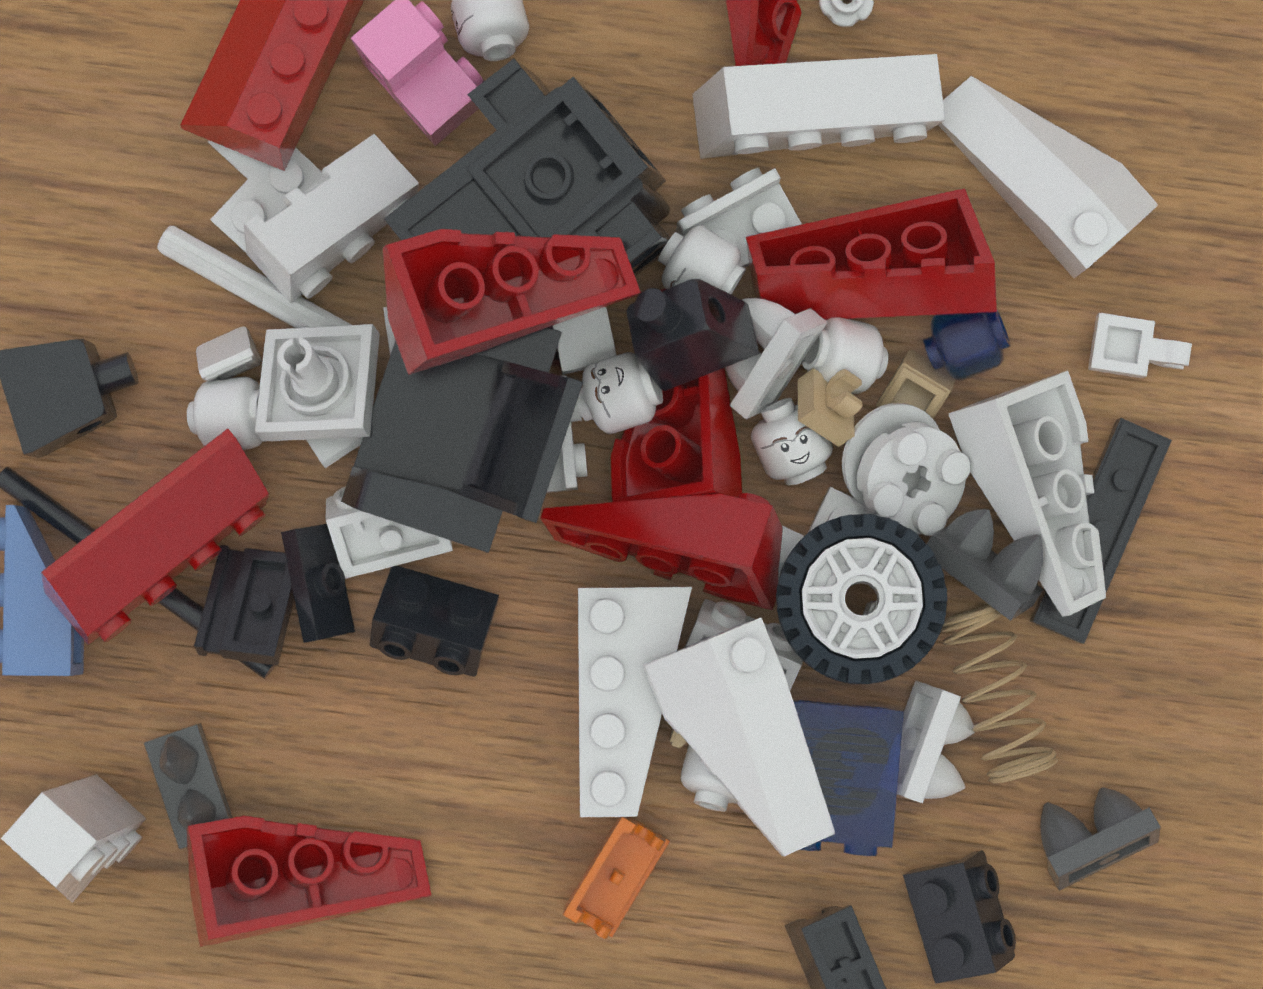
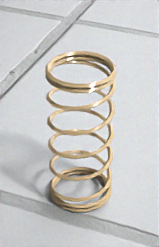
(1023, 766)

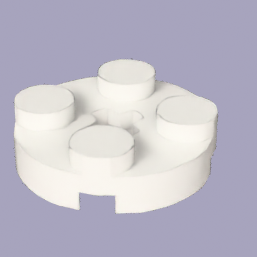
(941, 480)

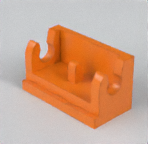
(615, 876)

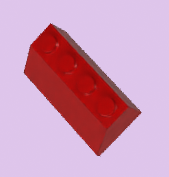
(269, 75)
(156, 539)

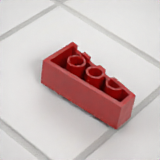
(880, 262)

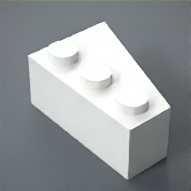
(329, 219)

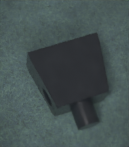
(689, 332)
(61, 391)

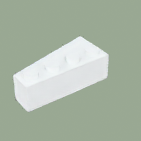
(818, 104)

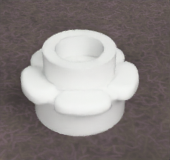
(846, 14)

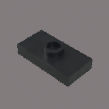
(317, 583)

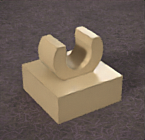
(829, 405)

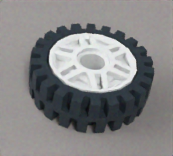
(907, 589)

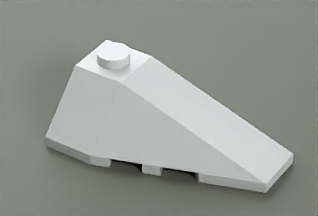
(1055, 182)
(1032, 473)
(743, 724)

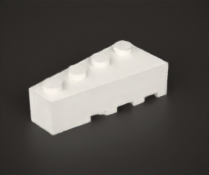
(616, 702)
(75, 833)

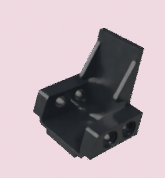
(544, 172)
(465, 440)

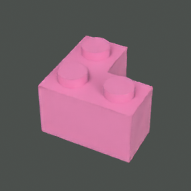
(409, 60)

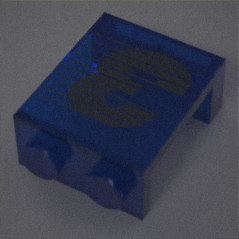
(857, 770)

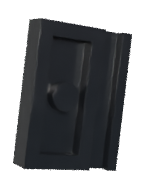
(246, 606)

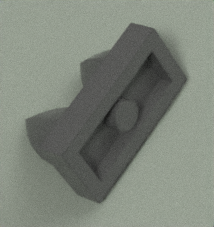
(1001, 579)
(187, 780)
(1078, 854)

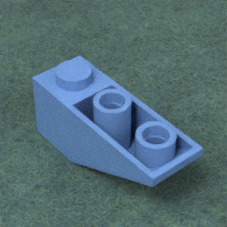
(34, 632)

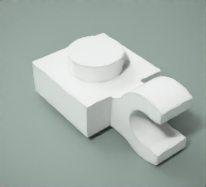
(1127, 347)

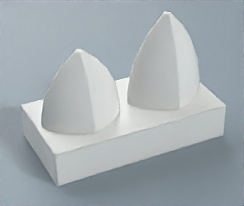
(786, 343)
(929, 723)

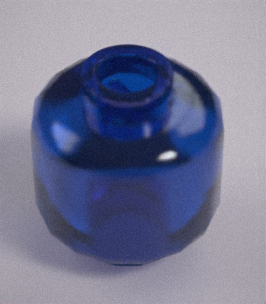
(967, 343)

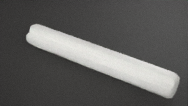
(242, 280)

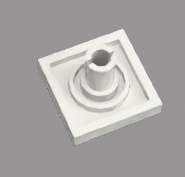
(317, 383)

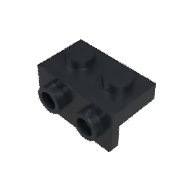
(432, 621)
(961, 918)

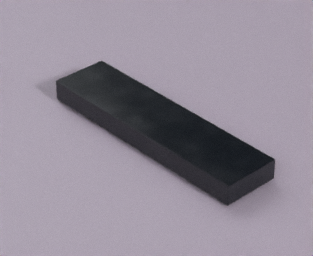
(1120, 491)

